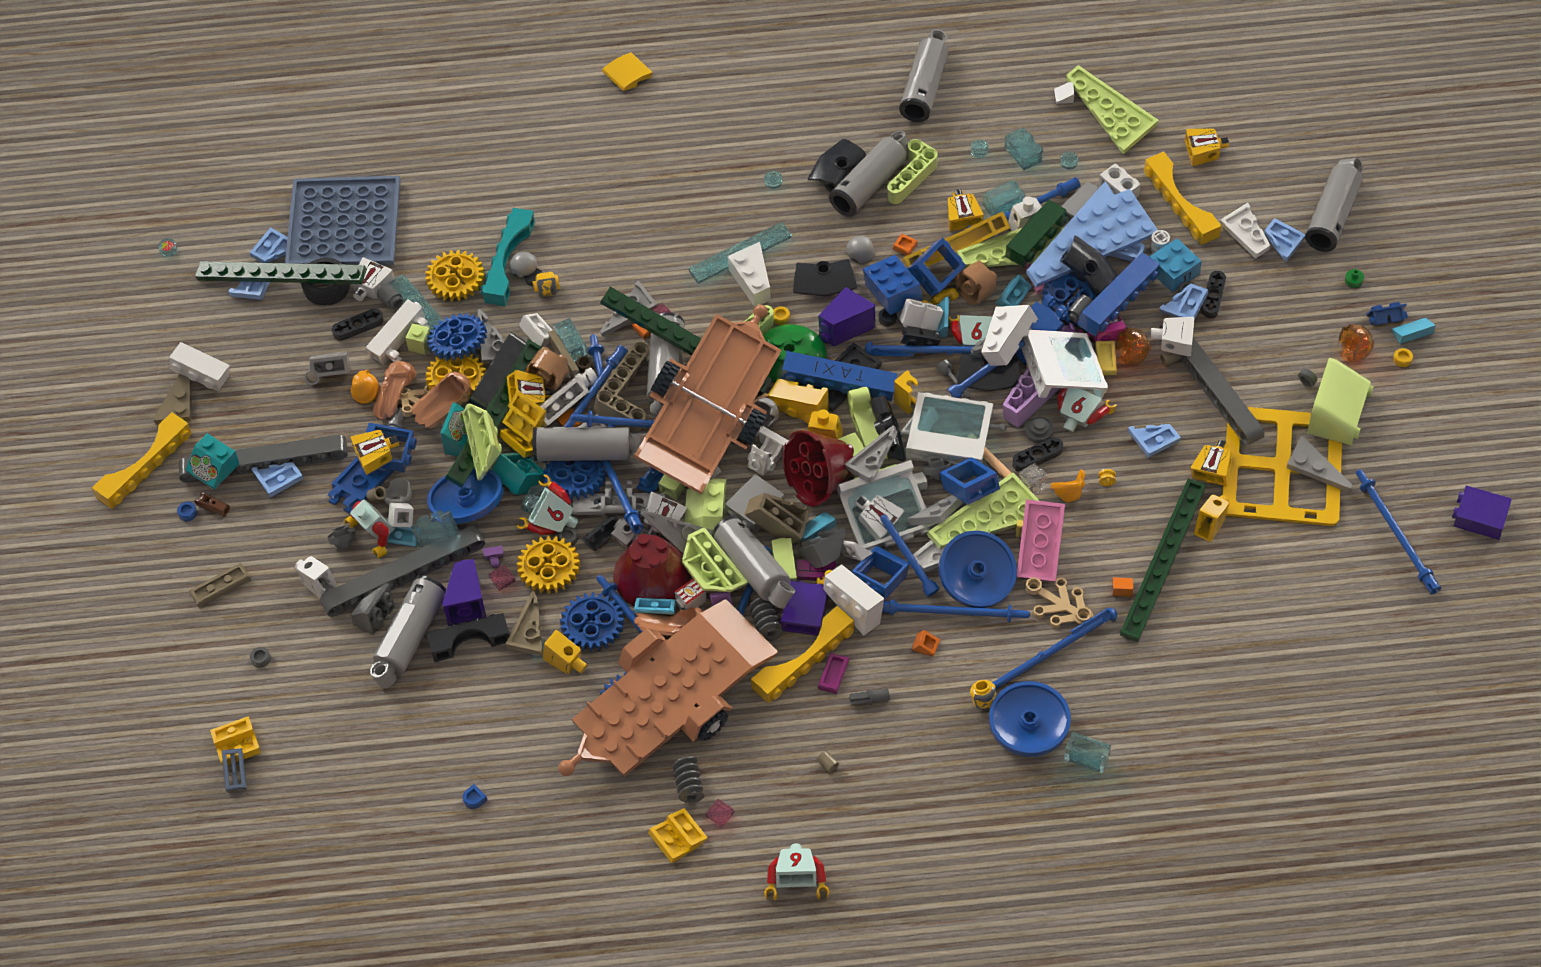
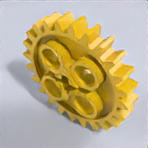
(465, 276)
(468, 366)
(548, 564)

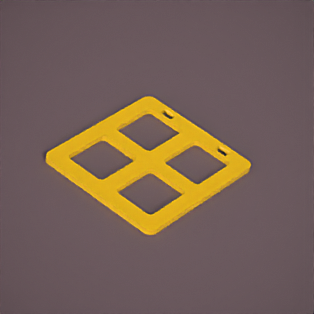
(1280, 509)

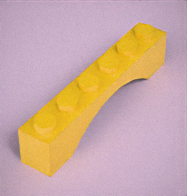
(1202, 224)
(973, 235)
(116, 486)
(775, 679)

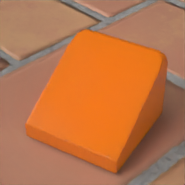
(1123, 587)
(925, 643)

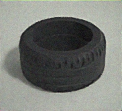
(326, 295)

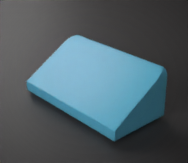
(1014, 292)
(943, 325)
(1413, 330)
(817, 525)
(402, 536)
(659, 606)

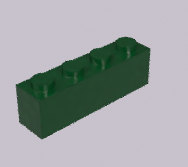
(1036, 233)

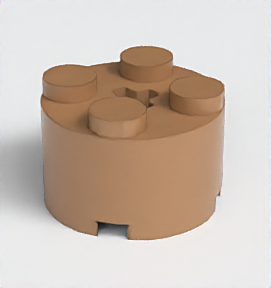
(976, 283)
(550, 367)

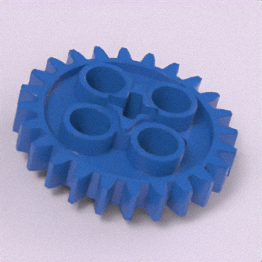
(1059, 288)
(457, 336)
(576, 477)
(592, 621)

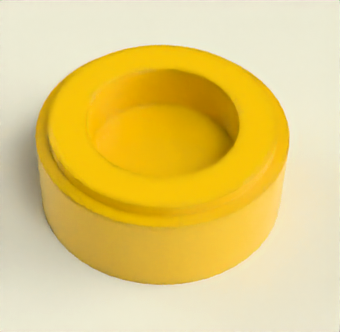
(781, 315)
(1403, 357)

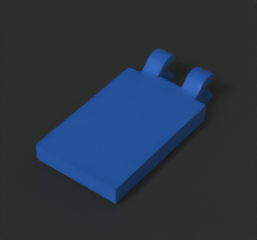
(1047, 319)
(354, 484)

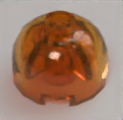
(1356, 342)
(1133, 346)

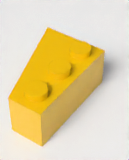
(798, 400)

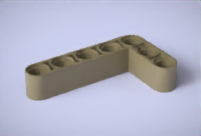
(609, 399)

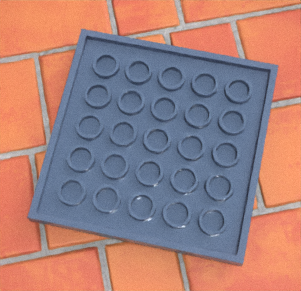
(343, 219)

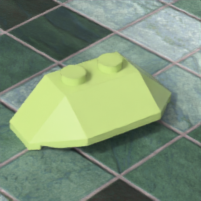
(482, 439)
(706, 508)
(710, 564)

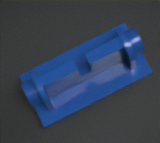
(1394, 311)
(650, 480)

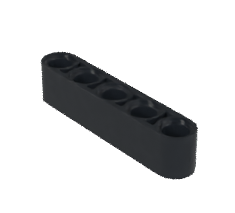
(497, 371)

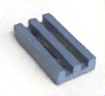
(236, 786)

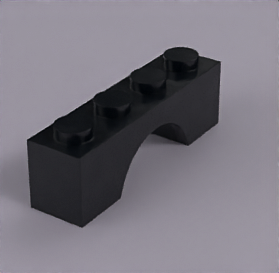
(490, 629)

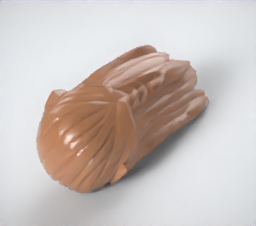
(396, 377)
(437, 402)
(666, 624)

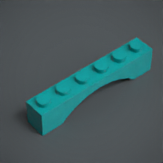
(518, 228)

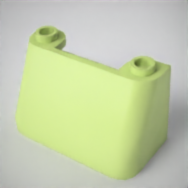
(1339, 403)

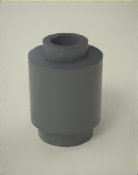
(390, 296)
(1077, 307)

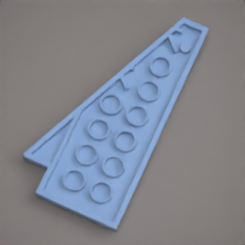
(1104, 222)

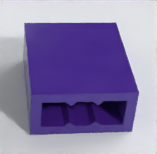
(1481, 512)
(805, 609)

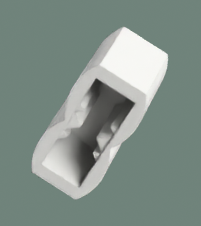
(921, 315)

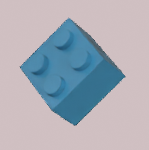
(1176, 264)

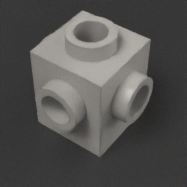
(622, 536)

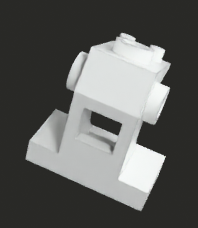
(772, 445)

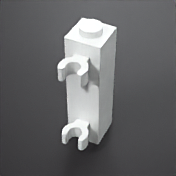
(393, 334)

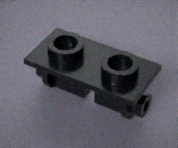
(912, 337)
(601, 533)

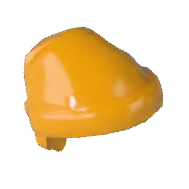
(364, 387)
(1070, 490)

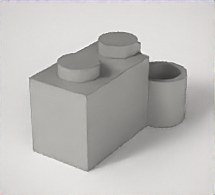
(328, 365)

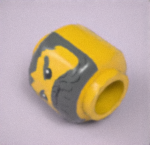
(546, 284)
(983, 694)

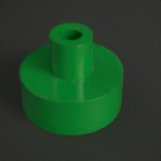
(1354, 278)

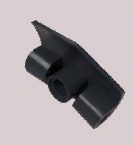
(836, 163)
(1089, 265)
(823, 278)
(998, 378)
(884, 420)

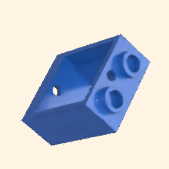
(924, 275)
(402, 435)
(969, 492)
(879, 558)

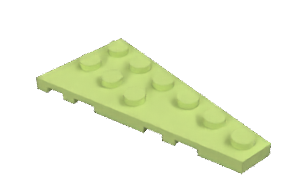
(1116, 114)
(993, 251)
(989, 514)

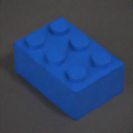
(892, 283)

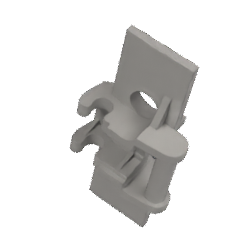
(609, 501)

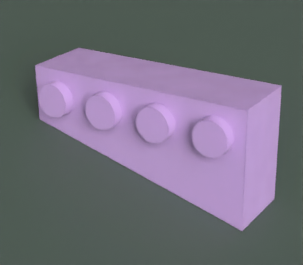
(1024, 400)

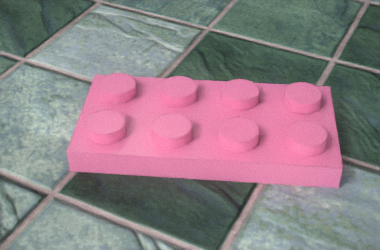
(1040, 540)

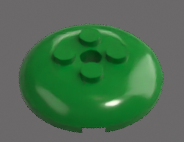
(793, 339)

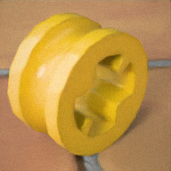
(1107, 477)

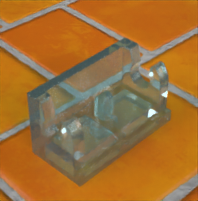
(570, 338)

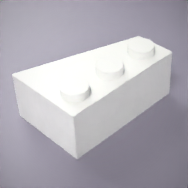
(750, 273)
(1005, 332)
(854, 598)

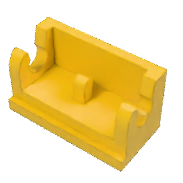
(903, 391)

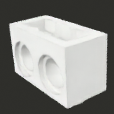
(1119, 180)

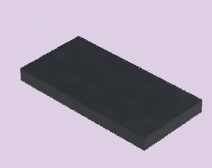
(856, 356)

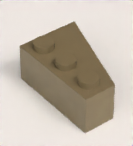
(778, 516)

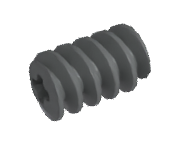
(765, 619)
(688, 779)

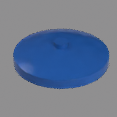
(469, 502)
(977, 569)
(1029, 718)

